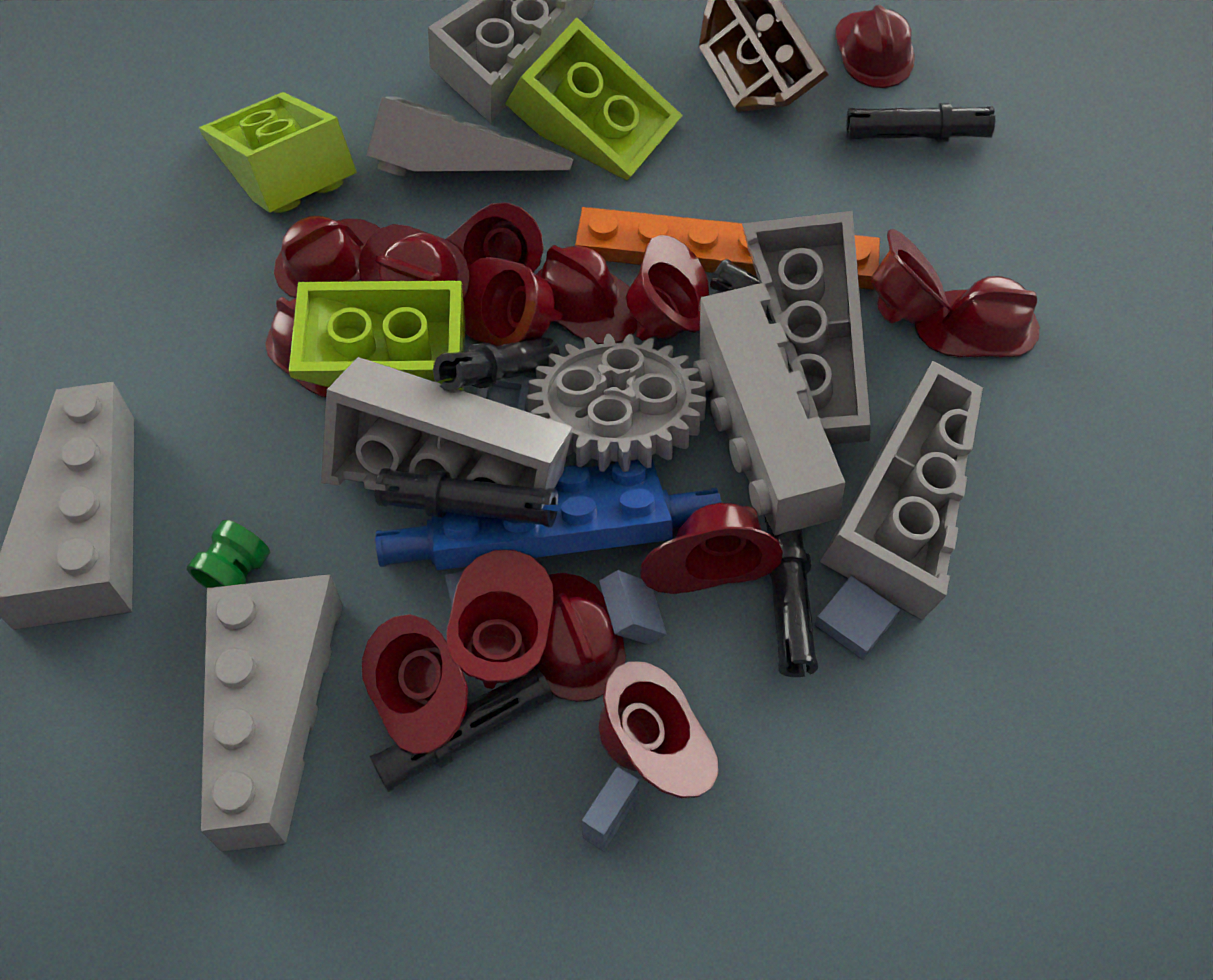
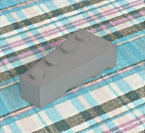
(493, 43)
(816, 298)
(766, 412)
(414, 426)
(907, 508)
(74, 516)
(260, 703)

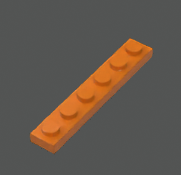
(625, 234)

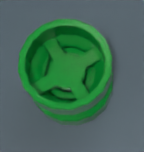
(229, 557)

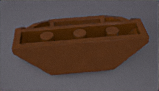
(758, 53)

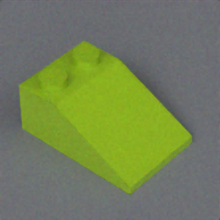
(592, 103)
(281, 150)
(378, 321)

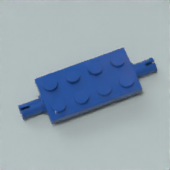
(592, 514)

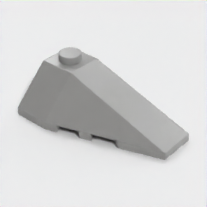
(431, 140)

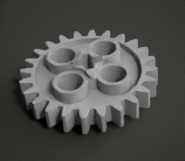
(620, 400)

